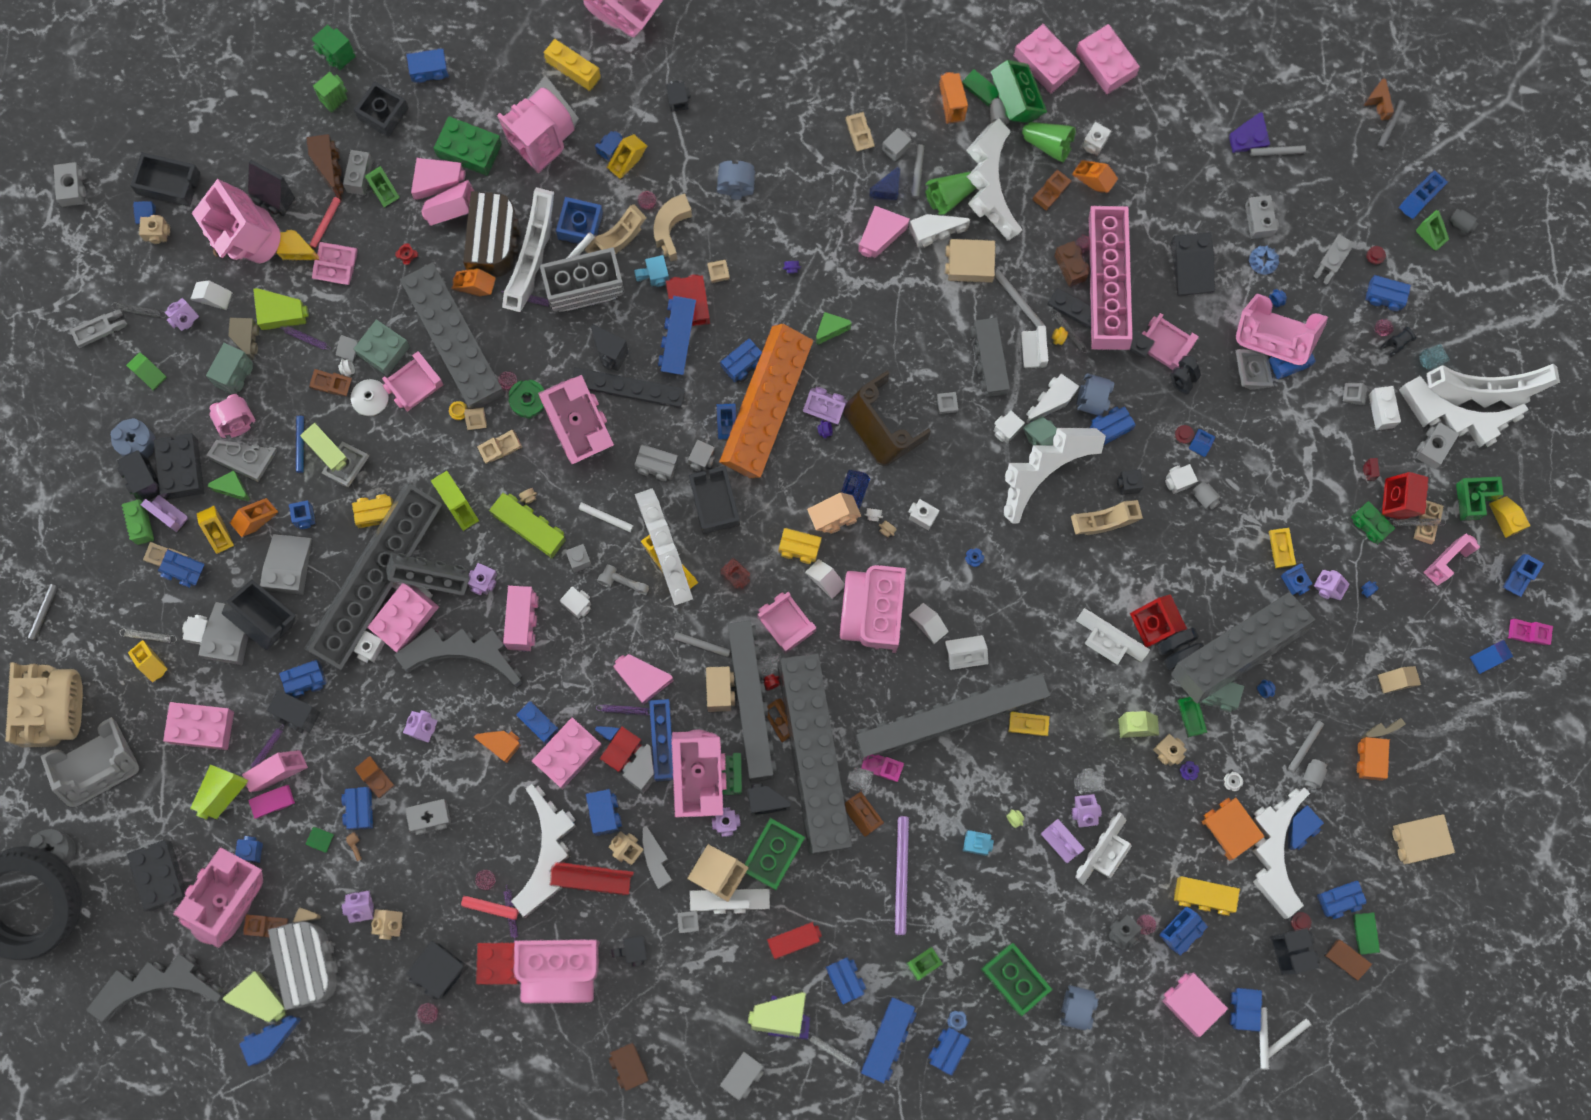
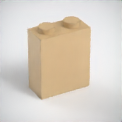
(970, 260)
(1423, 839)
(718, 873)

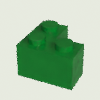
(334, 47)
(1473, 494)

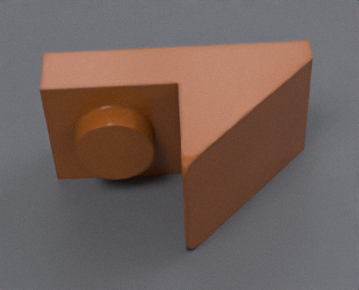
(1382, 98)
(374, 777)

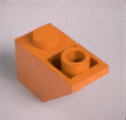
(1095, 175)
(473, 282)

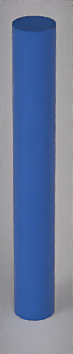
(299, 444)

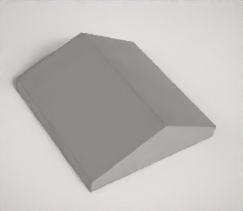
(1254, 369)
(355, 462)

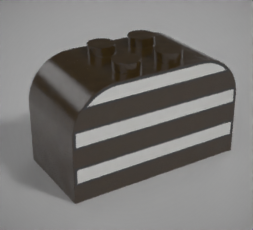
(491, 234)

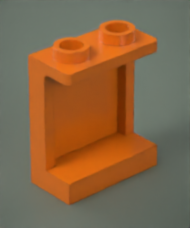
(1232, 828)

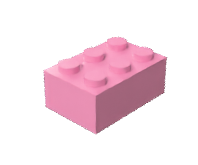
(1047, 58)
(1107, 59)
(403, 616)
(520, 618)
(198, 726)
(567, 753)

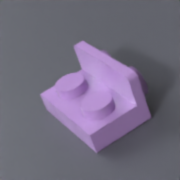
(825, 405)
(165, 512)
(1062, 841)

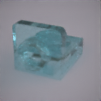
(1433, 357)

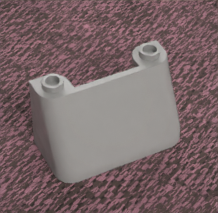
(90, 767)

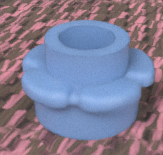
(962, 1020)

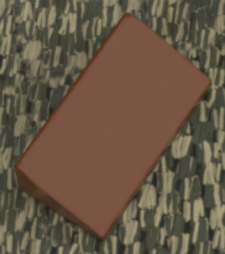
(780, 721)
(863, 814)
(1348, 959)

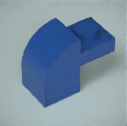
(1522, 572)

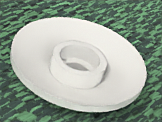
(372, 405)

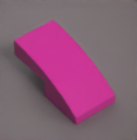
(1530, 632)
(883, 767)
(271, 801)

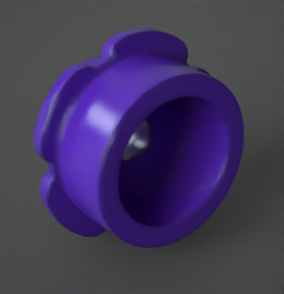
(791, 266)
(825, 429)
(1184, 770)

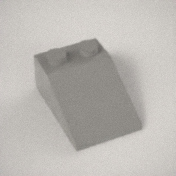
(286, 564)
(223, 639)

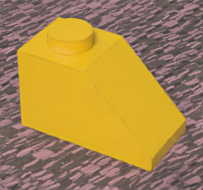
(626, 155)
(294, 247)
(1509, 516)
(214, 529)
(147, 661)

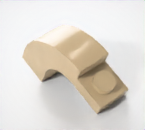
(669, 214)
(621, 233)
(1107, 519)

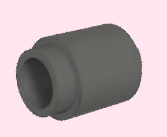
(1464, 221)

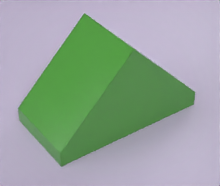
(381, 186)
(1433, 230)
(831, 327)
(146, 371)
(230, 485)
(924, 964)

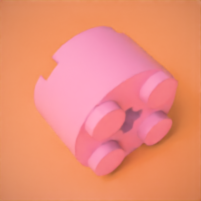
(231, 416)

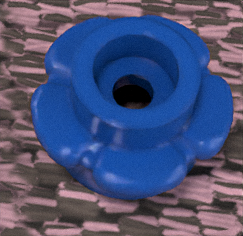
(1278, 298)
(974, 552)
(1369, 588)
(1266, 689)

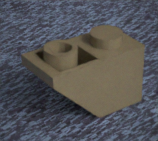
(243, 334)

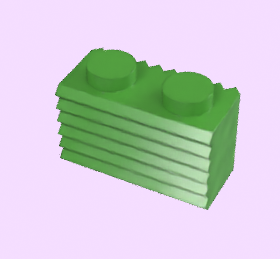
(331, 91)
(137, 522)

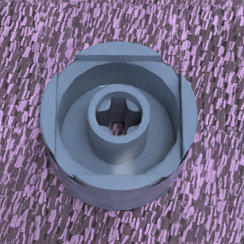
(736, 179)
(1094, 394)
(127, 431)
(1078, 1008)

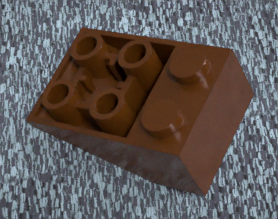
(324, 157)

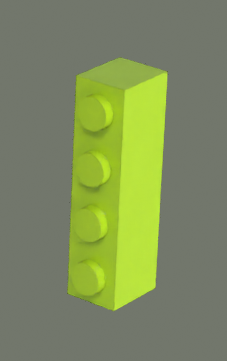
(528, 525)

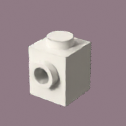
(1096, 139)
(1008, 427)
(1180, 478)
(923, 514)
(576, 602)
(194, 629)
(368, 647)

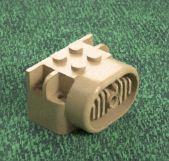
(43, 705)

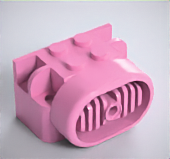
(624, 14)
(537, 128)
(237, 224)
(588, 432)
(873, 607)
(698, 773)
(220, 898)
(556, 970)

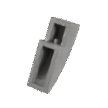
(655, 858)

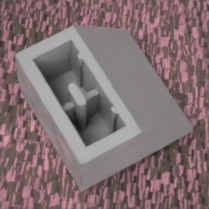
(641, 771)

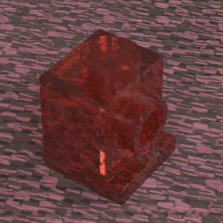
(732, 568)

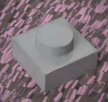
(947, 403)
(688, 922)

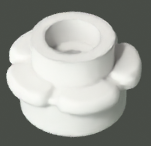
(346, 367)
(873, 514)
(1233, 786)

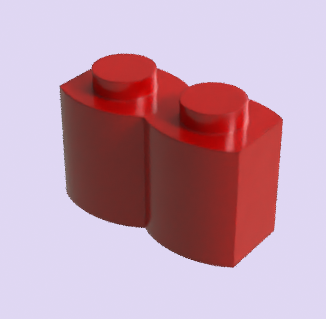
(621, 749)

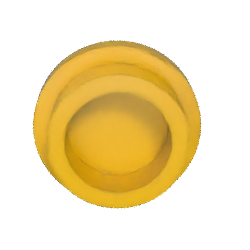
(1059, 336)
(457, 410)

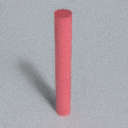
(324, 223)

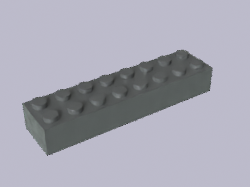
(452, 336)
(1242, 647)
(750, 701)

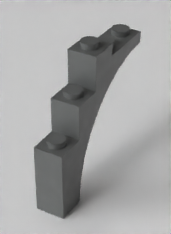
(431, 647)
(123, 988)

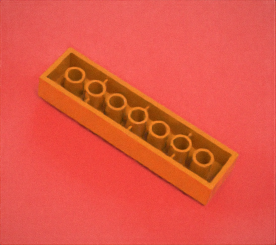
(766, 401)

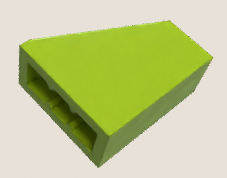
(278, 310)
(455, 500)
(217, 792)

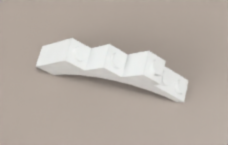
(985, 178)
(531, 255)
(1488, 390)
(1432, 409)
(1026, 477)
(664, 546)
(553, 828)
(1270, 851)

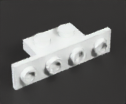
(1109, 640)
(1107, 853)
(739, 902)

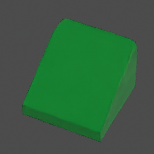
(319, 839)

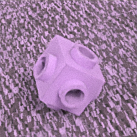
(181, 315)
(482, 573)
(1331, 584)
(420, 725)
(1086, 810)
(726, 830)
(358, 907)

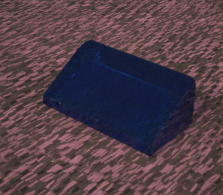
(856, 485)

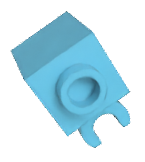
(655, 271)
(978, 843)

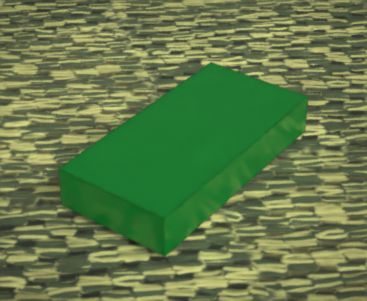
(980, 87)
(1192, 717)
(1366, 933)

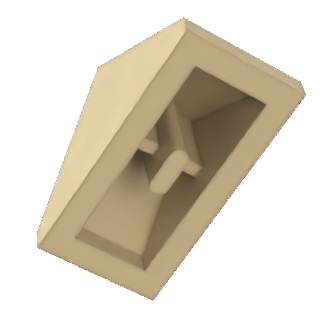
(1399, 679)

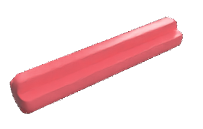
(489, 907)

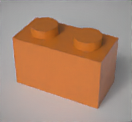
(1373, 758)

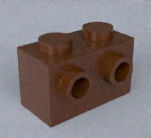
(1071, 263)
(628, 1066)

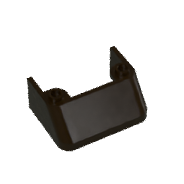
(871, 429)

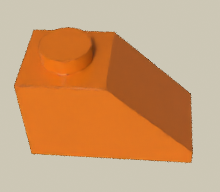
(253, 516)
(500, 743)

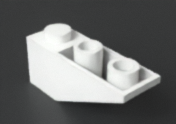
(934, 227)
(1057, 397)

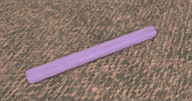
(901, 875)

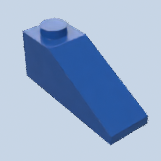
(1423, 194)

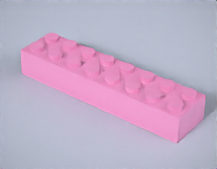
(1110, 278)

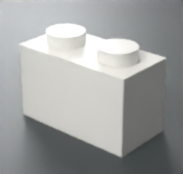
(1384, 408)

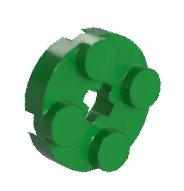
(517, 402)

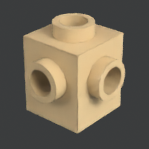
(154, 229)
(1167, 744)
(625, 847)
(387, 924)

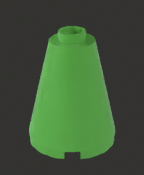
(1050, 138)
(948, 191)

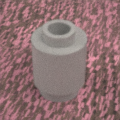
(997, 111)
(1206, 495)
(1315, 774)

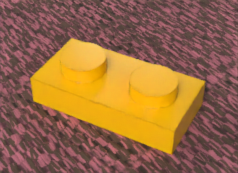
(1282, 548)
(1028, 724)

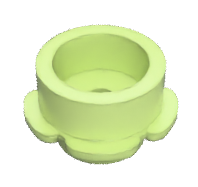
(1015, 818)

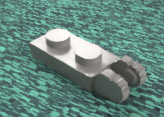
(1334, 257)
(97, 328)

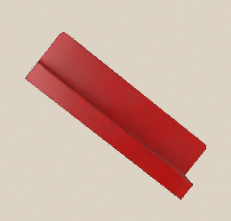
(590, 878)

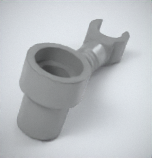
(609, 575)

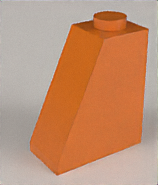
(953, 97)

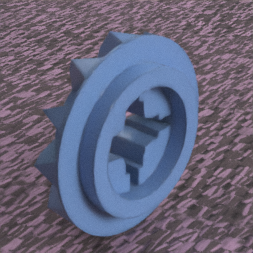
(1257, 263)

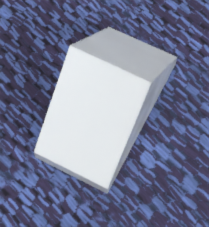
(211, 294)
(825, 578)
(929, 622)

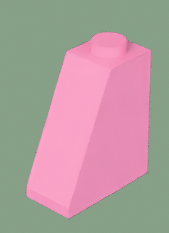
(435, 177)
(448, 204)
(881, 231)
(642, 677)
(274, 770)

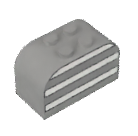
(582, 280)
(303, 964)

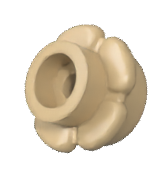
(528, 496)
(887, 529)

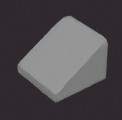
(346, 348)
(1355, 393)

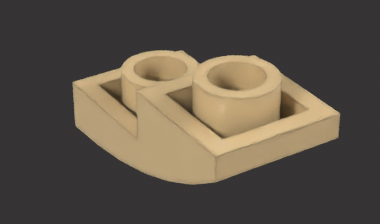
(1427, 533)

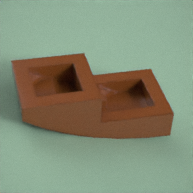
(1051, 190)
(330, 383)
(260, 925)

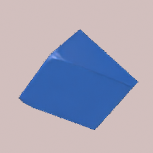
(143, 209)
(1202, 442)
(607, 732)

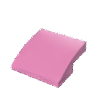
(334, 263)

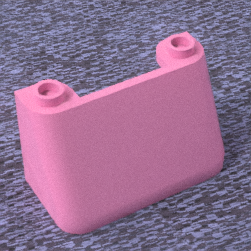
(1277, 334)

